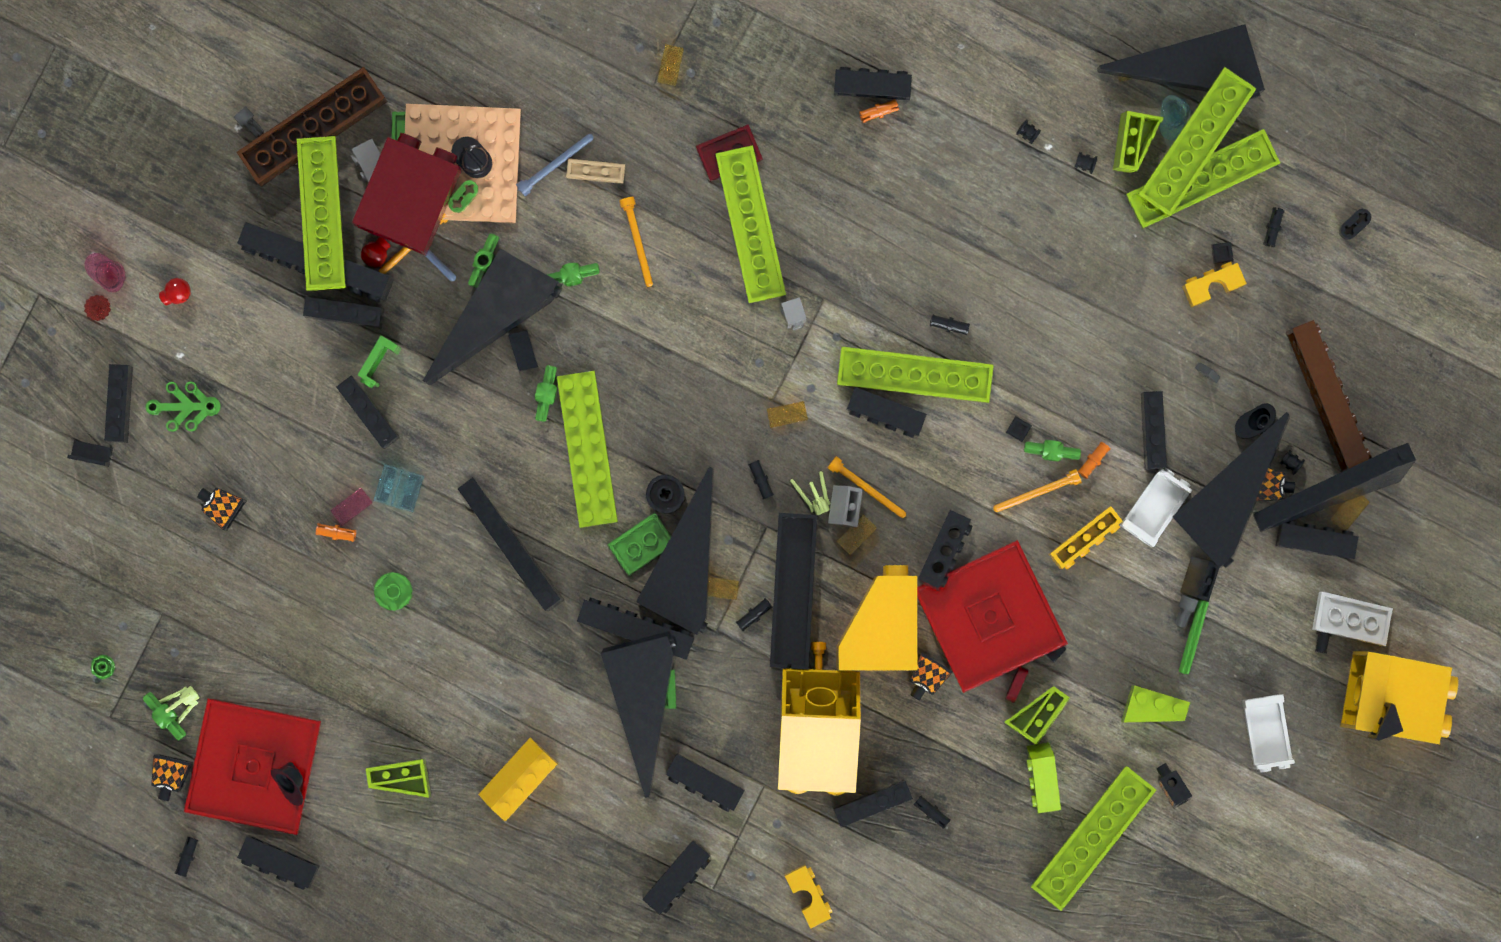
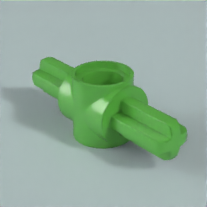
(488, 251)
(573, 274)
(546, 393)
(1052, 450)
(163, 719)

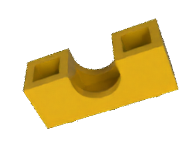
(1229, 277)
(817, 911)

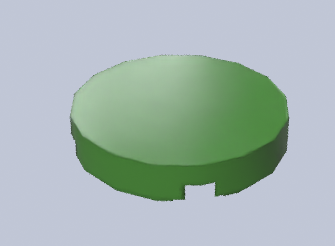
(393, 591)

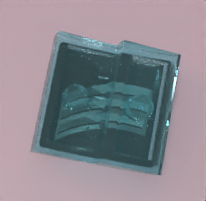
(398, 488)

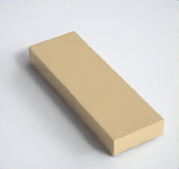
(595, 171)

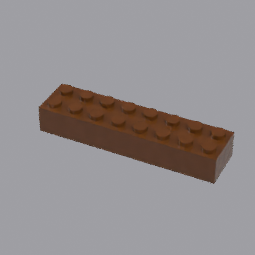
(323, 117)
(1328, 395)

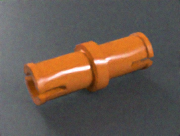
(879, 110)
(1094, 460)
(335, 532)

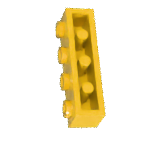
(1084, 538)

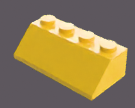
(518, 779)

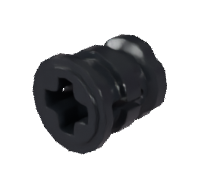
(1028, 131)
(1086, 162)
(1292, 462)

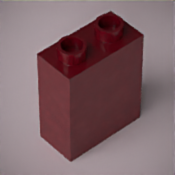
(408, 193)

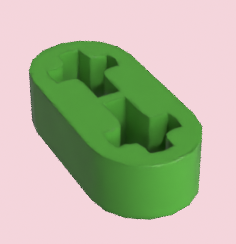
(460, 193)

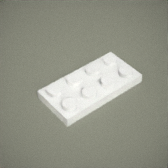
(1352, 619)

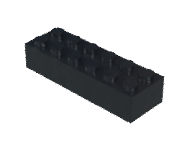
(629, 626)

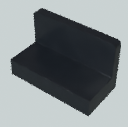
(91, 453)
(1200, 578)

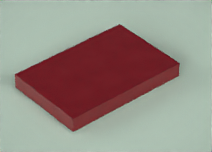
(732, 140)

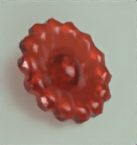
(97, 307)

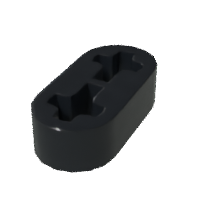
(1352, 221)

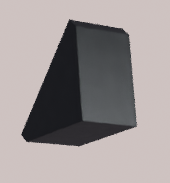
(1389, 724)

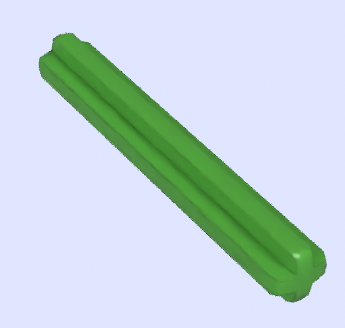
(1193, 637)

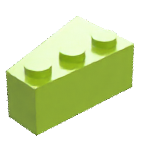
(1133, 140)
(1152, 706)
(1039, 715)
(401, 777)
(1043, 778)

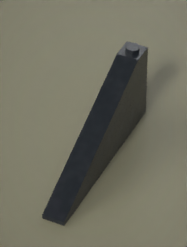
(1194, 62)
(502, 301)
(1354, 482)
(1224, 506)
(511, 546)
(681, 576)
(640, 684)

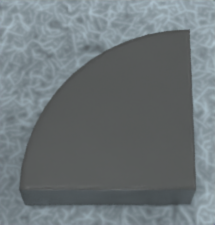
(1207, 372)

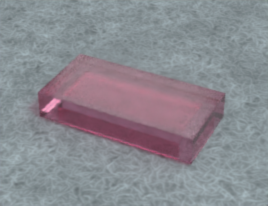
(351, 506)

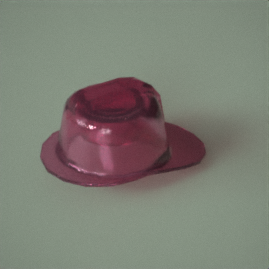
(105, 272)

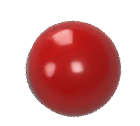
(375, 252)
(175, 291)

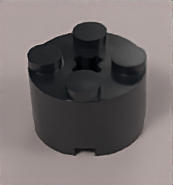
(675, 498)

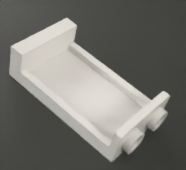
(1156, 507)
(1268, 732)

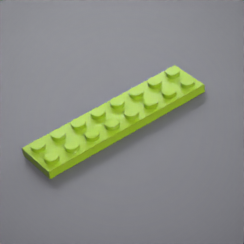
(1197, 141)
(1223, 170)
(321, 213)
(750, 224)
(915, 374)
(587, 449)
(1093, 838)

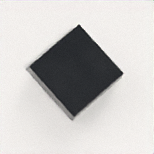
(1222, 252)
(1018, 429)

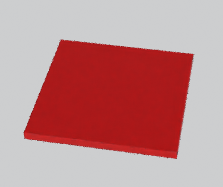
(991, 617)
(235, 764)

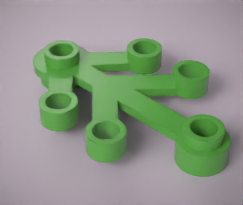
(186, 407)

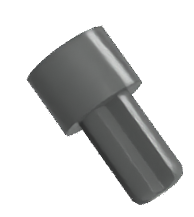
(245, 117)
(1188, 605)

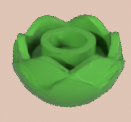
(96, 666)

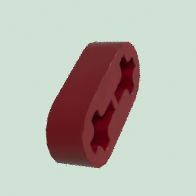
(1016, 684)

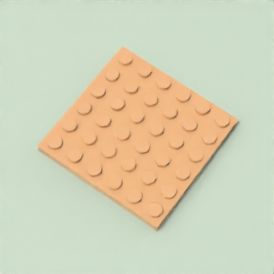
(496, 131)

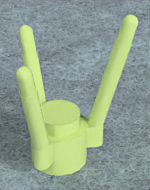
(819, 504)
(188, 696)

